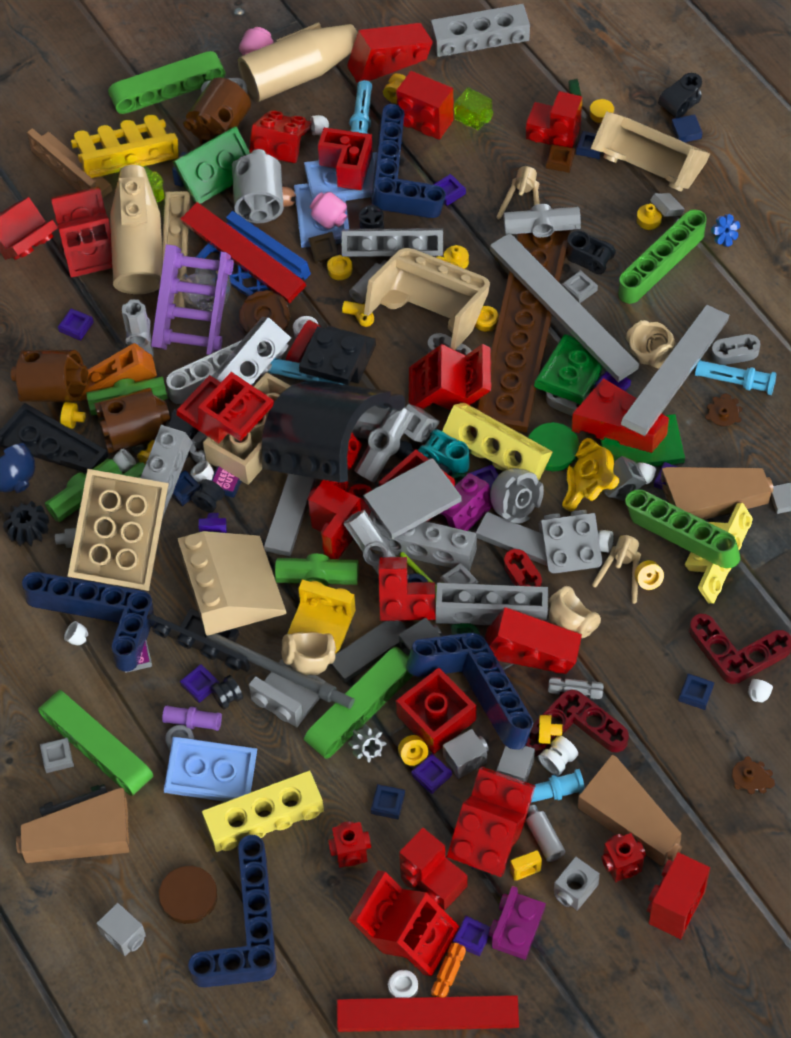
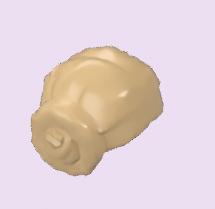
(650, 342)
(570, 613)
(308, 652)

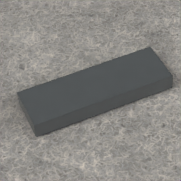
(367, 650)

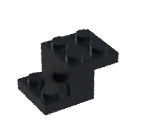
(337, 355)

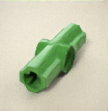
(124, 387)
(70, 498)
(317, 568)

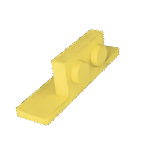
(714, 575)

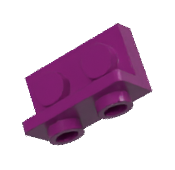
(474, 503)
(517, 924)

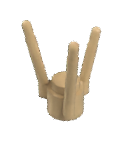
(524, 183)
(624, 553)

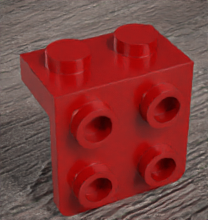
(279, 135)

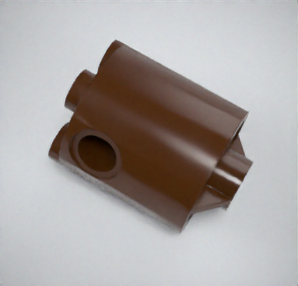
(217, 109)
(49, 376)
(131, 419)

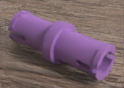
(192, 717)

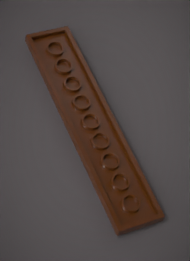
(522, 338)

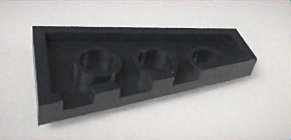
(51, 440)

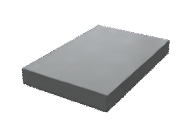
(412, 498)

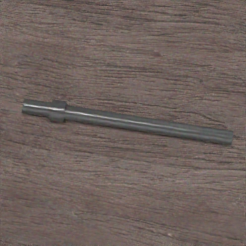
(325, 691)

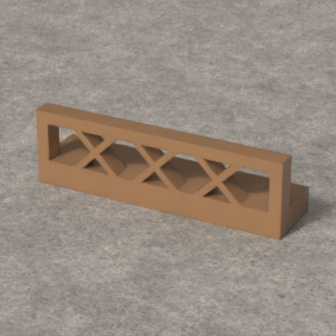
(64, 162)

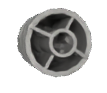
(257, 187)

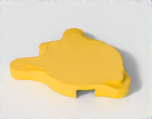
(590, 474)

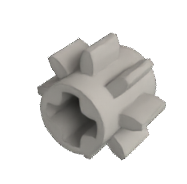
(367, 743)

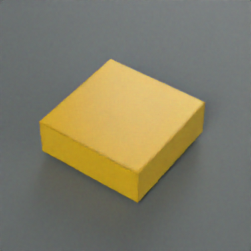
(525, 865)

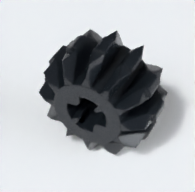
(26, 523)

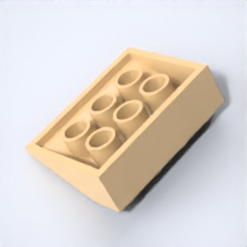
(118, 529)
(230, 580)

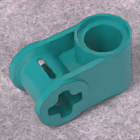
(445, 450)

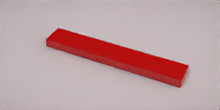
(243, 252)
(427, 1013)

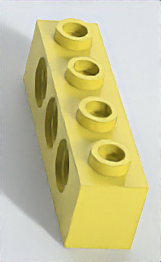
(459, 423)
(270, 798)

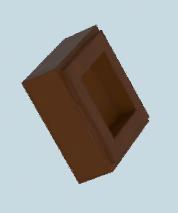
(560, 158)

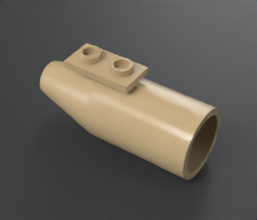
(295, 59)
(135, 234)

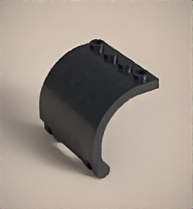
(312, 427)

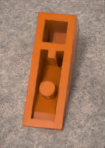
(128, 363)

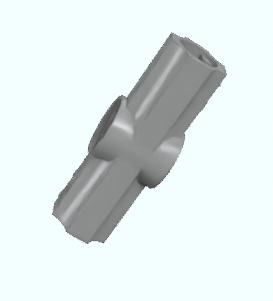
(542, 220)
(137, 325)
(375, 456)
(366, 536)

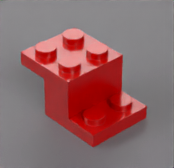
(22, 228)
(84, 231)
(450, 377)
(225, 407)
(329, 509)
(491, 821)
(404, 923)

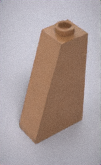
(715, 490)
(625, 808)
(79, 831)

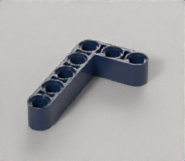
(394, 193)
(99, 606)
(486, 677)
(254, 921)

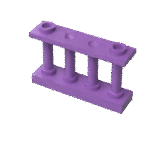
(172, 285)

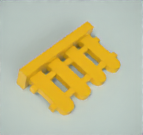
(136, 151)

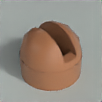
(287, 194)

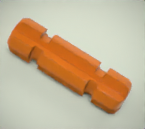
(448, 970)

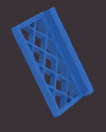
(267, 244)

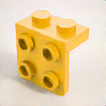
(323, 611)

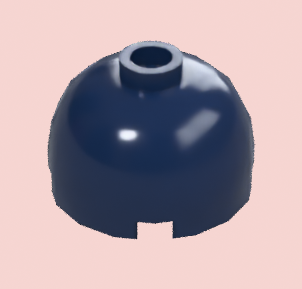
(16, 468)

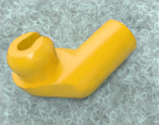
(358, 310)

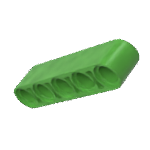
(165, 82)
(662, 256)
(683, 528)
(370, 695)
(95, 742)

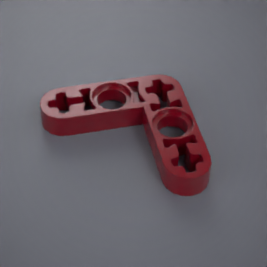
(731, 656)
(578, 716)

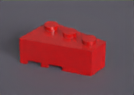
(388, 50)
(603, 413)
(532, 642)

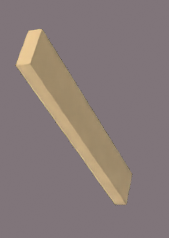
(174, 231)

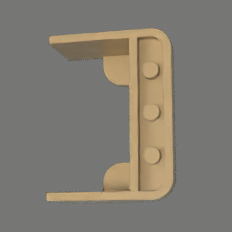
(649, 150)
(431, 285)

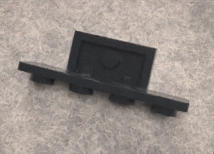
(192, 634)

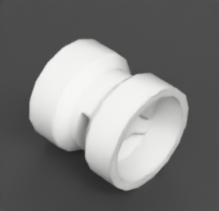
(558, 755)

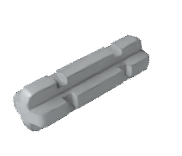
(594, 689)

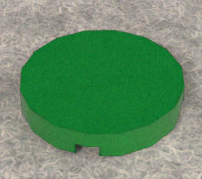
(560, 440)

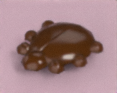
(724, 410)
(752, 776)

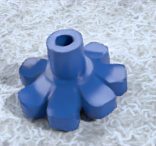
(725, 230)

